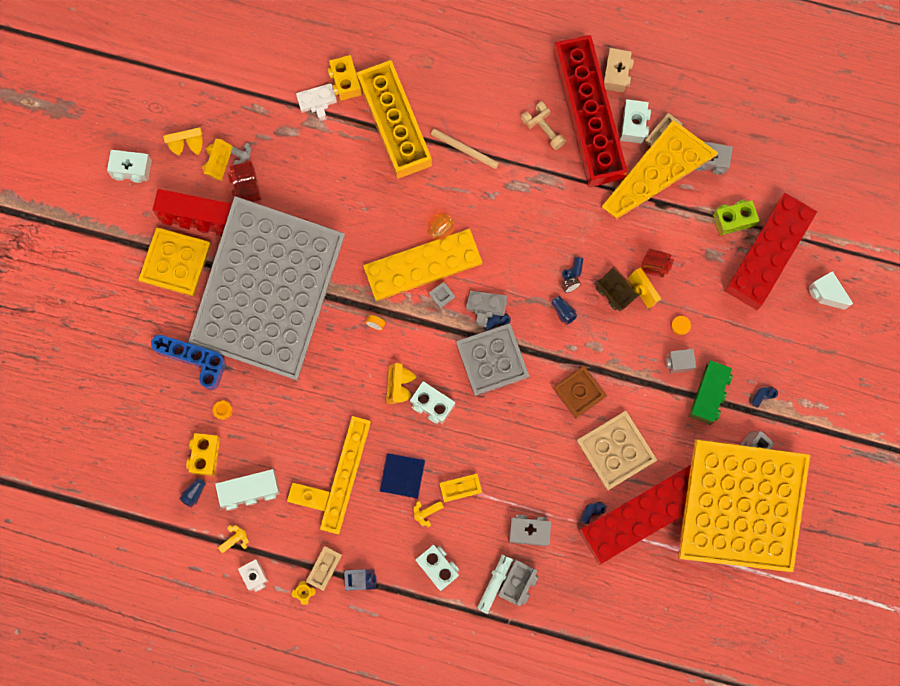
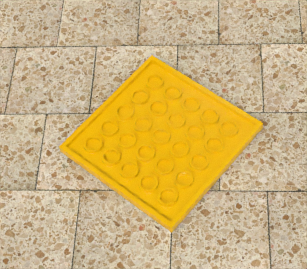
(743, 506)

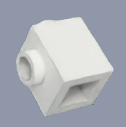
(253, 576)

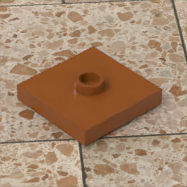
(579, 392)

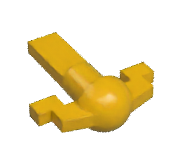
(419, 515)
(239, 535)

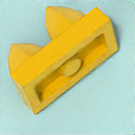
(193, 138)
(219, 156)
(396, 376)

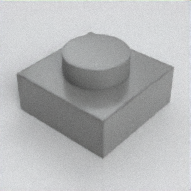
(442, 295)

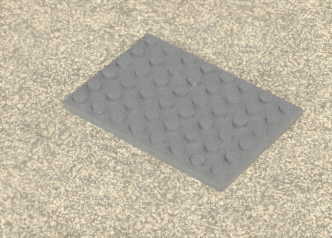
(266, 288)

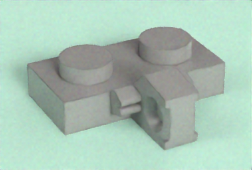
(486, 305)

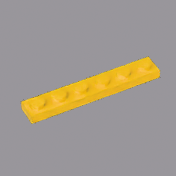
(345, 475)

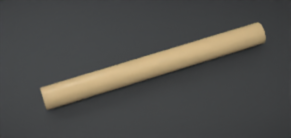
(464, 148)

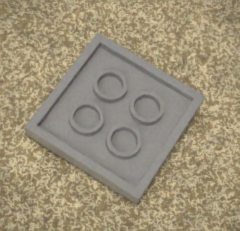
(492, 359)

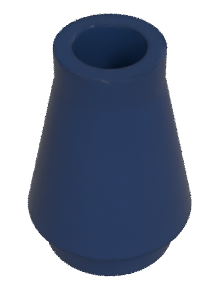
(565, 312)
(192, 493)

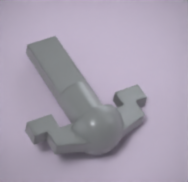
(243, 155)

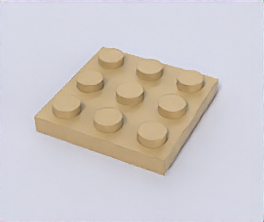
(616, 450)

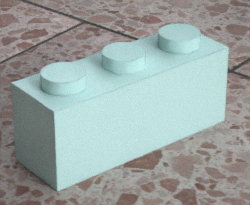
(247, 489)

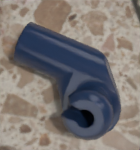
(575, 271)
(497, 320)
(762, 394)
(591, 510)

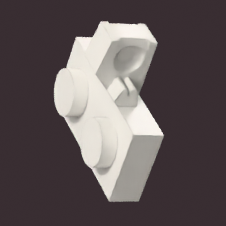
(317, 100)

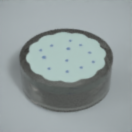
(571, 284)

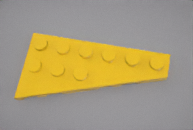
(667, 161)

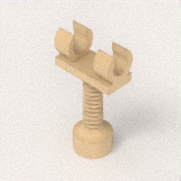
(556, 141)

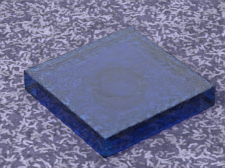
(402, 476)

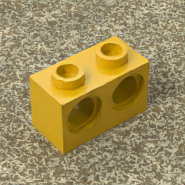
(347, 77)
(210, 454)

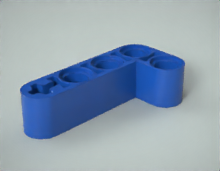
(187, 357)

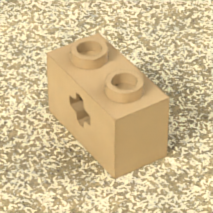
(616, 60)

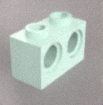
(435, 399)
(434, 570)

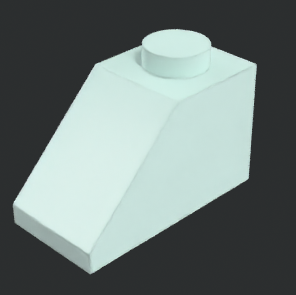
(830, 292)

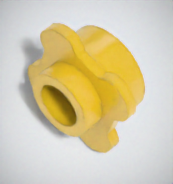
(303, 587)

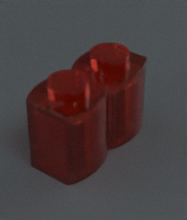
(244, 181)
(657, 263)

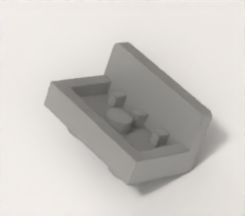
(518, 583)

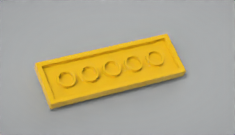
(422, 265)

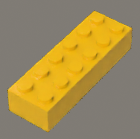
(394, 119)

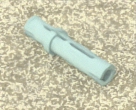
(494, 584)

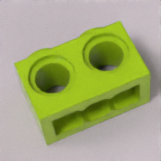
(737, 222)

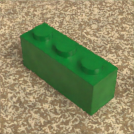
(711, 392)

